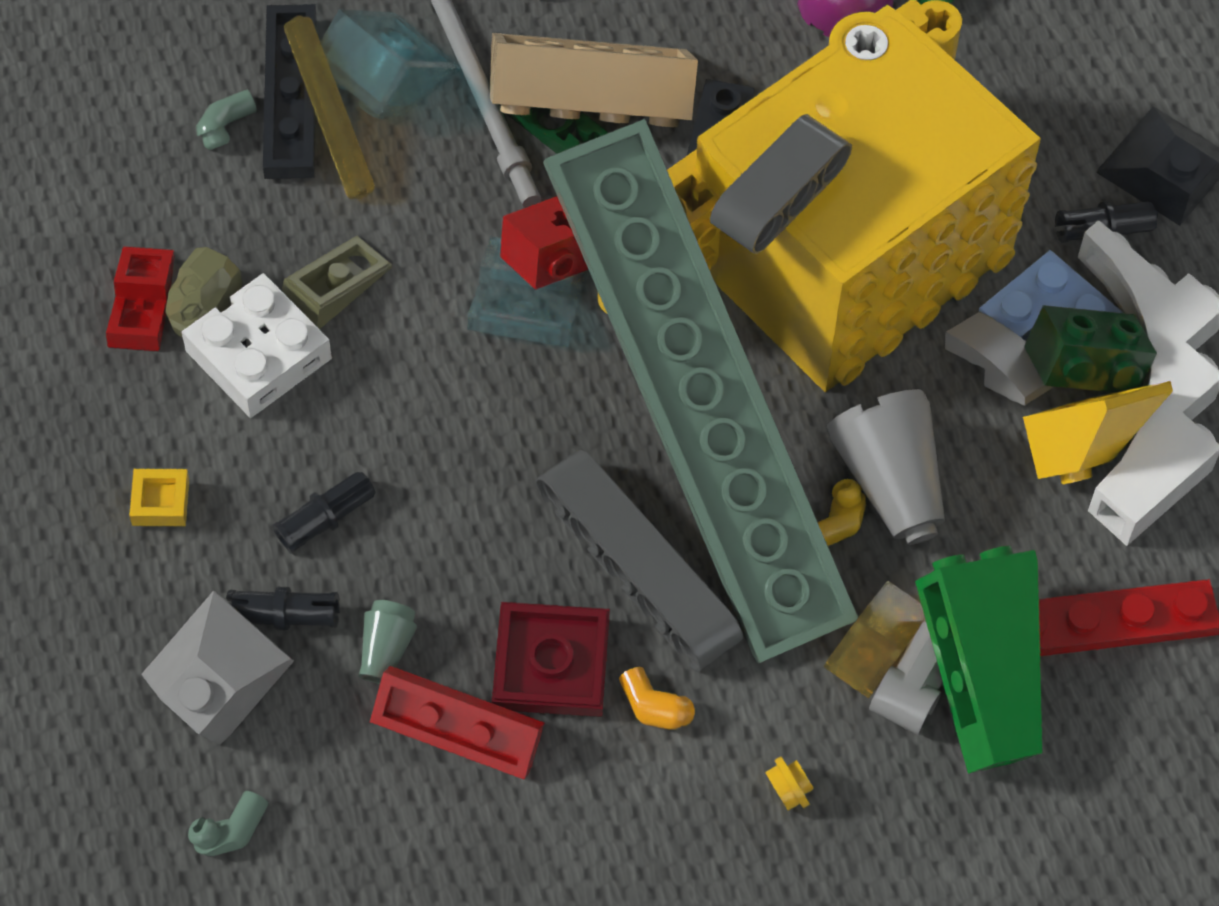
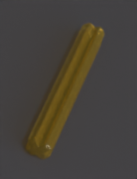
(329, 107)

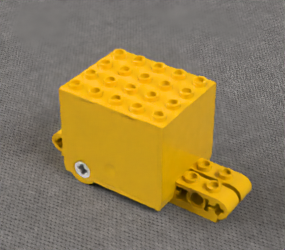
(907, 219)

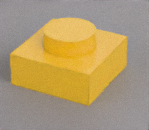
(159, 497)

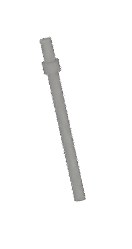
(511, 158)

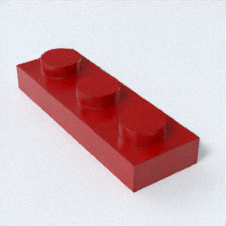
(457, 722)

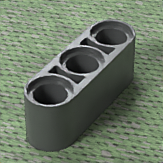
(780, 183)

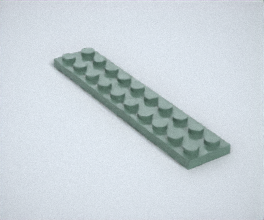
(700, 390)

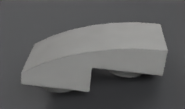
(1001, 354)

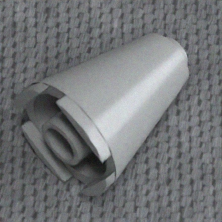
(894, 461)

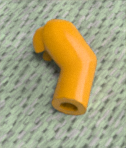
(652, 706)

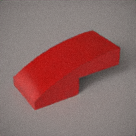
(140, 298)

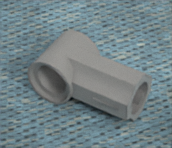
(912, 687)

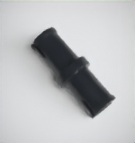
(287, 607)

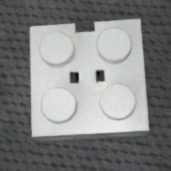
(257, 345)

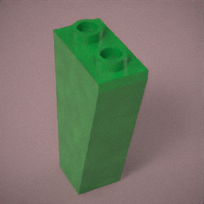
(988, 652)

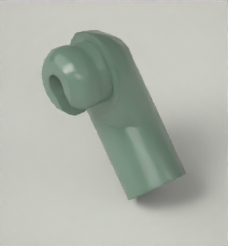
(222, 113)
(231, 834)

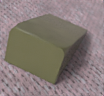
(334, 280)

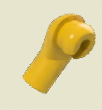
(845, 512)

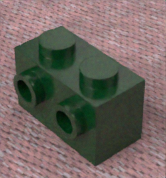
(1089, 349)

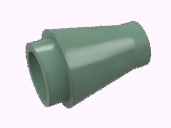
(385, 637)

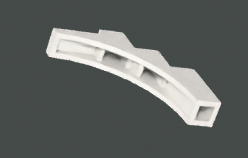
(1169, 449)

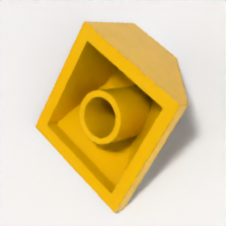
(1089, 431)

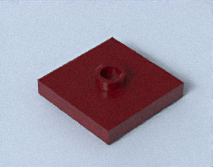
(551, 659)

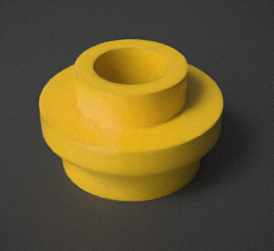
(790, 783)

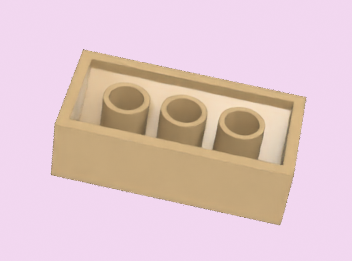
(592, 78)

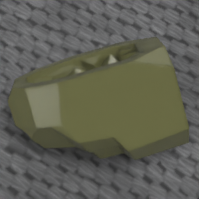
(202, 284)

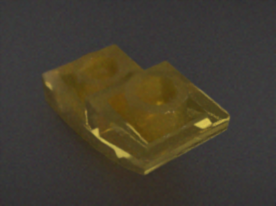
(876, 639)

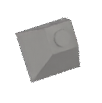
(216, 669)

